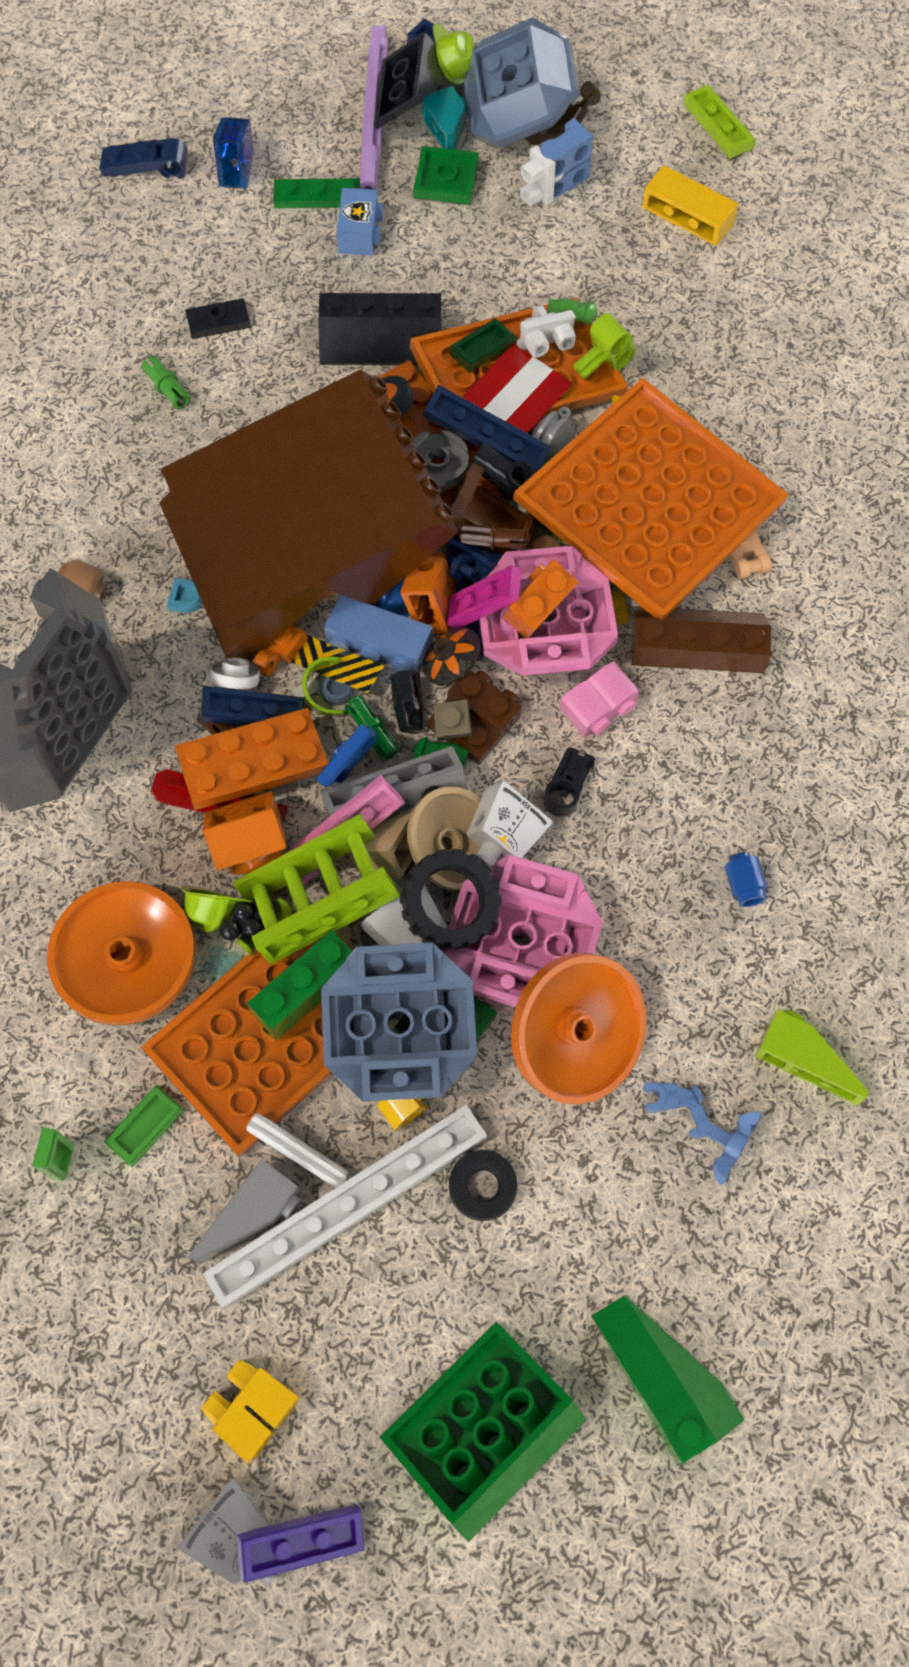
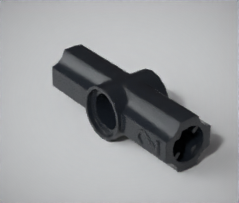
(502, 470)

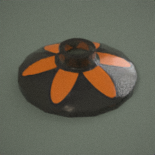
(451, 656)

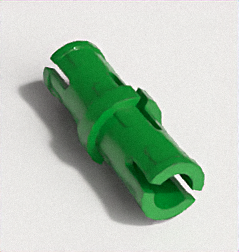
(363, 715)

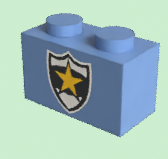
(358, 221)

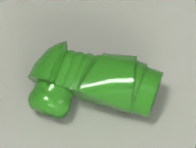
(583, 312)

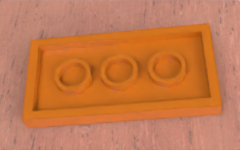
(251, 758)

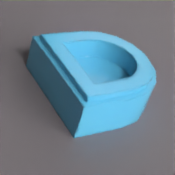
(184, 597)

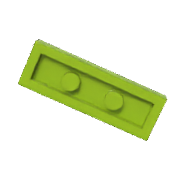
(719, 121)

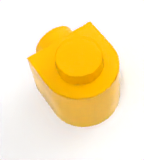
(401, 1112)

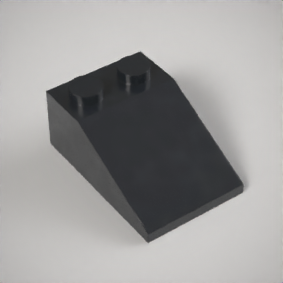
(407, 79)

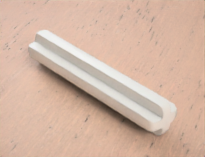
(297, 1150)

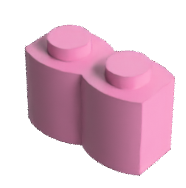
(599, 700)

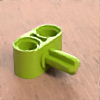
(610, 343)

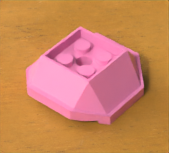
(580, 627)
(535, 902)

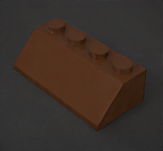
(701, 640)

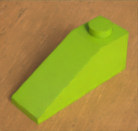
(805, 1054)

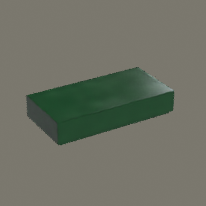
(482, 345)

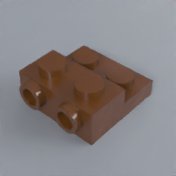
(490, 713)

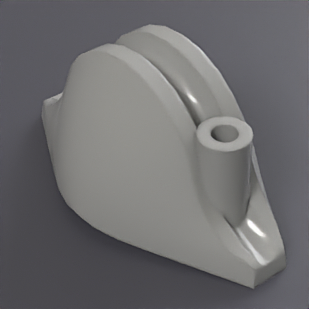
(555, 430)

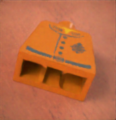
(429, 592)

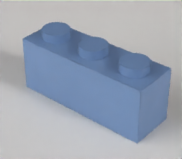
(378, 634)

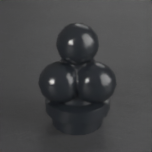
(246, 922)

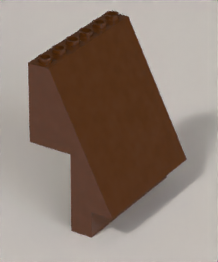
(304, 509)

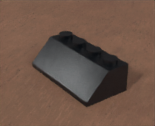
(374, 326)

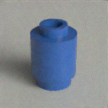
(746, 879)

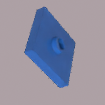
(347, 756)

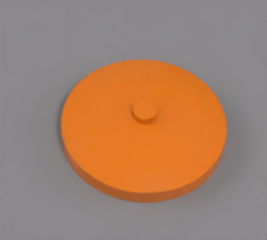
(121, 953)
(578, 1028)

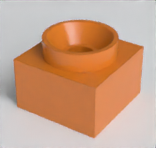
(245, 834)

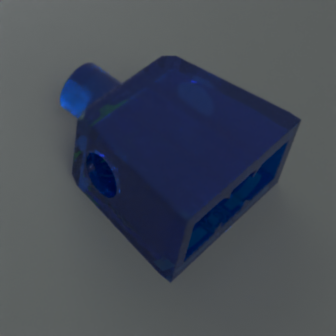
(233, 141)

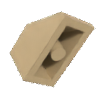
(391, 845)

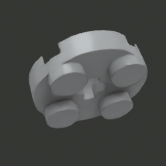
(453, 451)

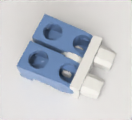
(557, 165)

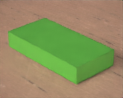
(144, 1126)
(53, 1154)

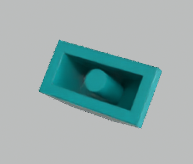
(445, 116)

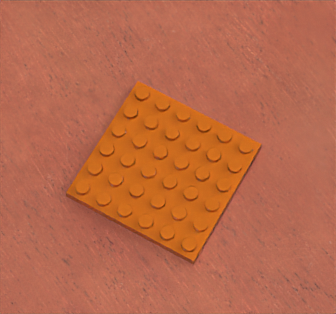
(650, 498)

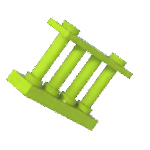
(327, 914)

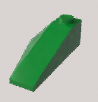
(674, 1388)

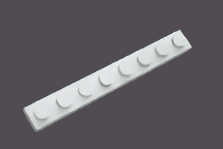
(344, 1206)

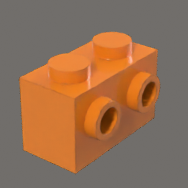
(540, 598)

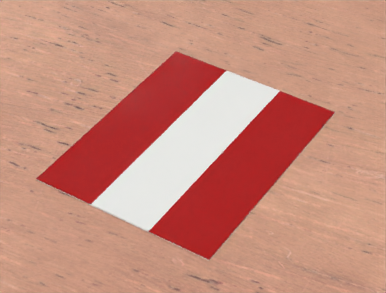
(518, 389)

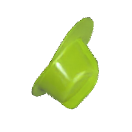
(453, 52)
(208, 907)

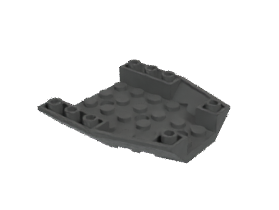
(58, 694)

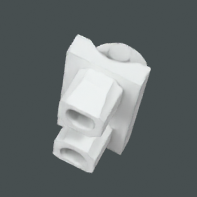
(545, 329)

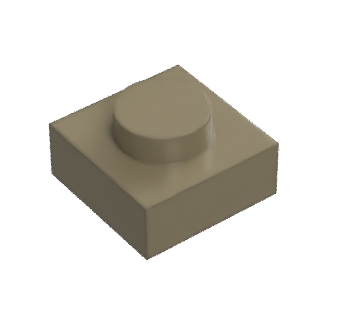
(452, 720)

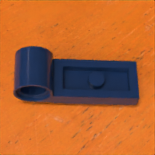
(164, 155)

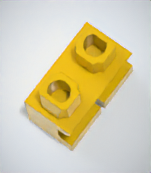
(234, 1420)

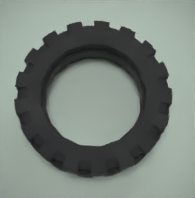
(476, 873)

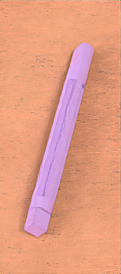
(372, 136)

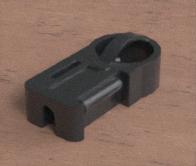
(570, 779)

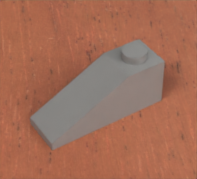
(253, 1209)

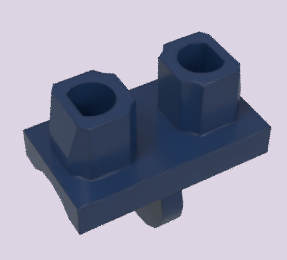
(470, 560)

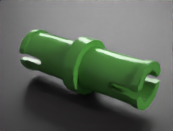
(166, 382)

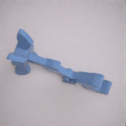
(674, 1097)

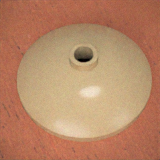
(446, 817)

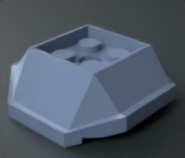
(519, 83)
(389, 982)

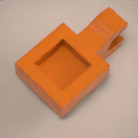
(282, 648)

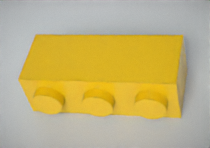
(690, 205)

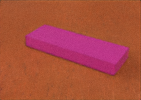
(484, 597)

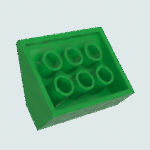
(483, 1430)

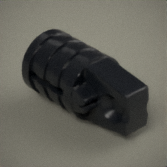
(407, 700)

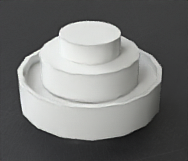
(234, 674)

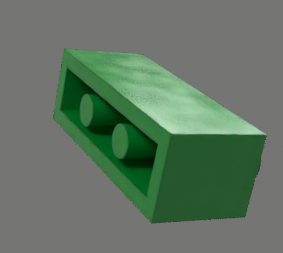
(299, 986)

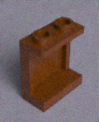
(480, 507)

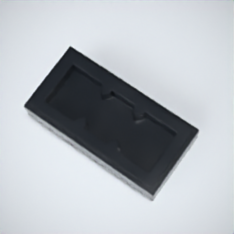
(217, 318)

